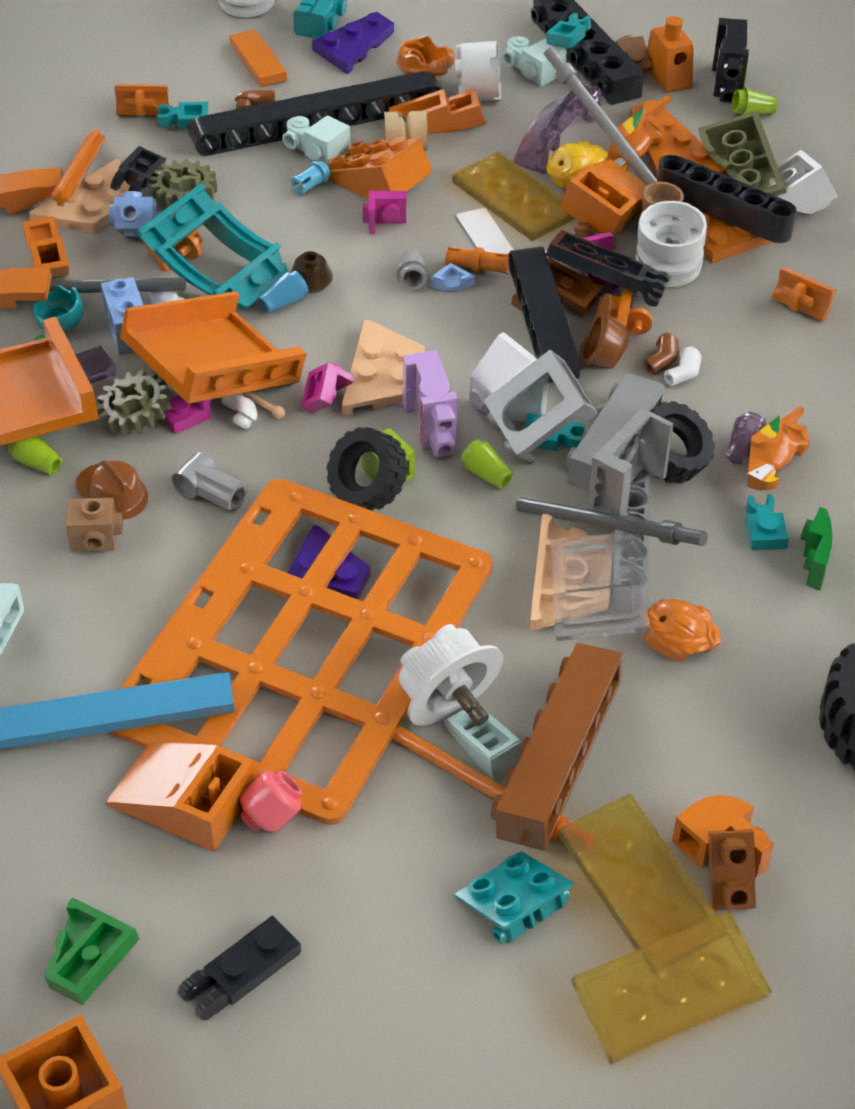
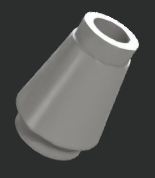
(412, 270)

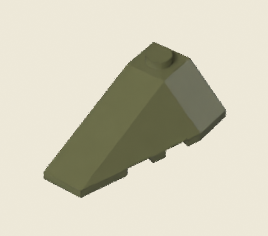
(744, 152)

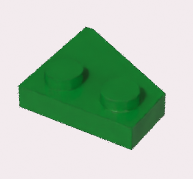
(87, 951)

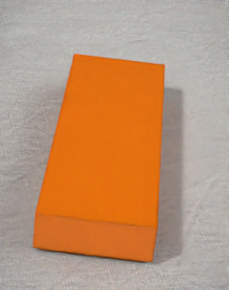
(258, 58)

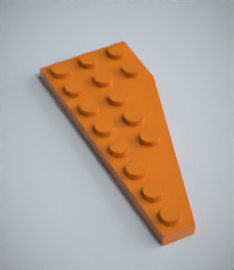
(721, 237)

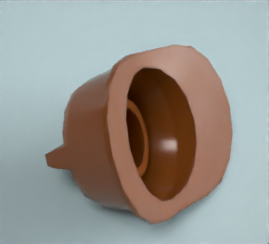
(605, 340)
(114, 481)

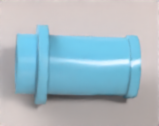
(316, 173)

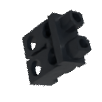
(730, 58)

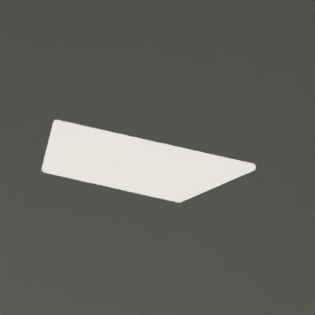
(484, 231)

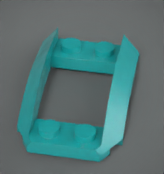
(200, 209)

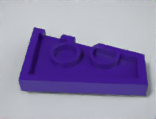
(353, 40)

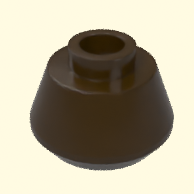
(314, 271)

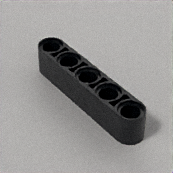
(729, 199)
(542, 306)

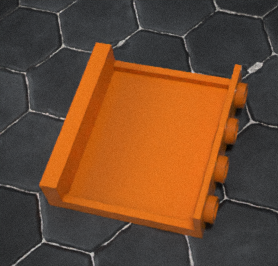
(208, 348)
(43, 387)

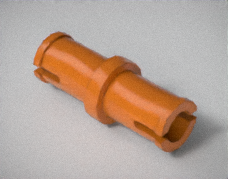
(478, 260)

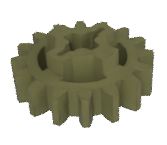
(179, 179)
(134, 403)

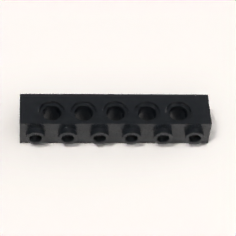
(595, 55)

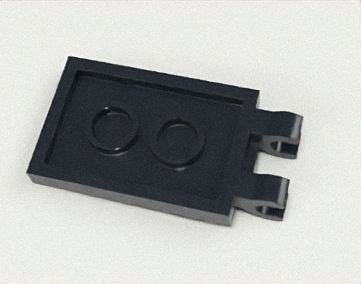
(609, 266)

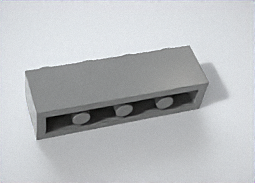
(623, 403)

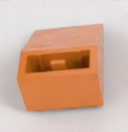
(380, 166)
(604, 197)
(186, 790)

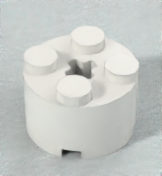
(479, 69)

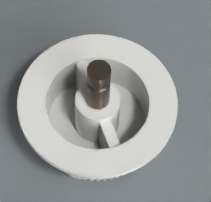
(448, 676)

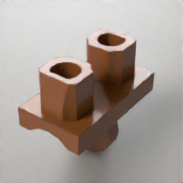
(732, 869)

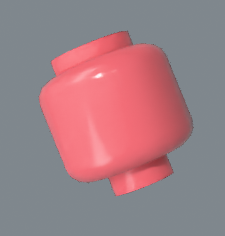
(270, 801)

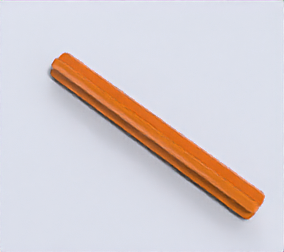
(78, 167)

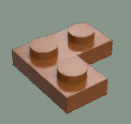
(573, 289)

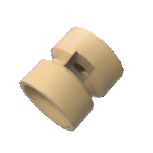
(410, 126)

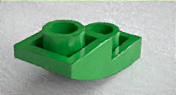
(818, 547)

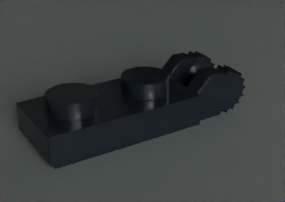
(137, 169)
(241, 968)

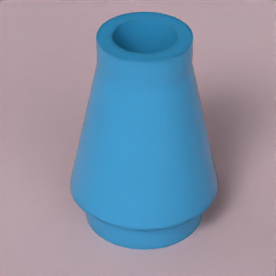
(285, 291)

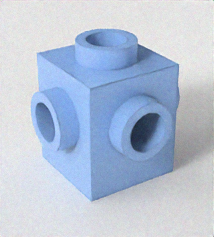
(131, 202)

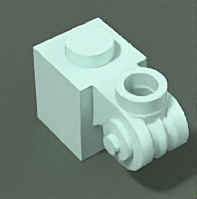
(531, 59)
(319, 142)

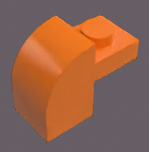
(46, 246)
(718, 814)

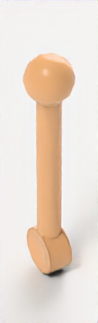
(277, 411)

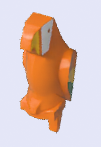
(641, 131)
(774, 449)

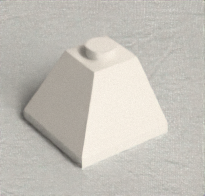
(806, 184)
(499, 366)

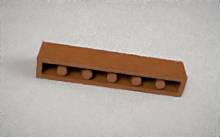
(558, 747)

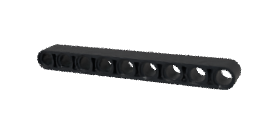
(268, 121)

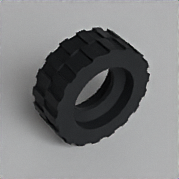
(695, 436)
(390, 472)

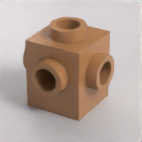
(93, 524)

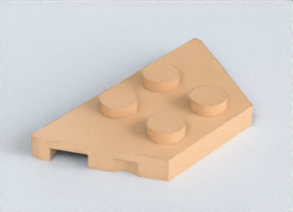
(89, 204)
(378, 368)
(542, 603)

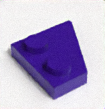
(348, 578)

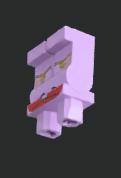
(429, 396)

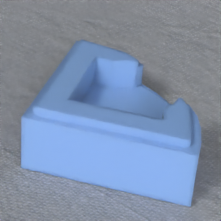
(452, 279)

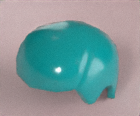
(63, 305)

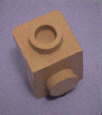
(636, 50)

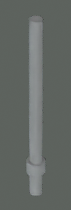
(567, 75)

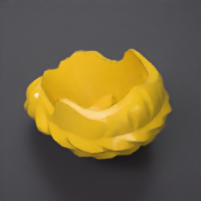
(571, 159)

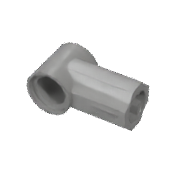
(202, 478)

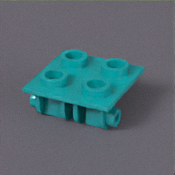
(516, 895)

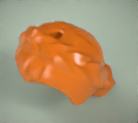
(424, 55)
(680, 629)

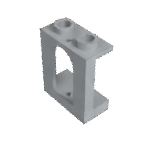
(574, 404)
(612, 476)

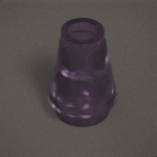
(740, 440)

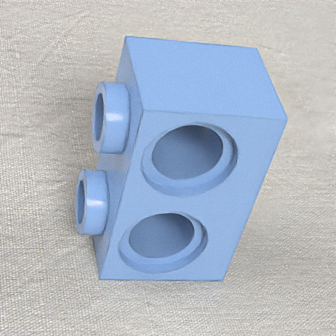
(116, 298)

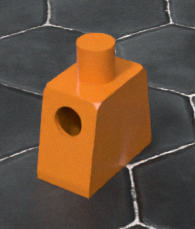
(671, 55)

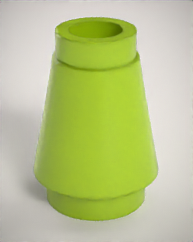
(749, 100)
(35, 454)
(486, 463)

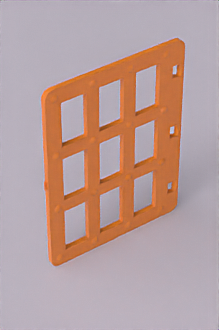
(243, 564)

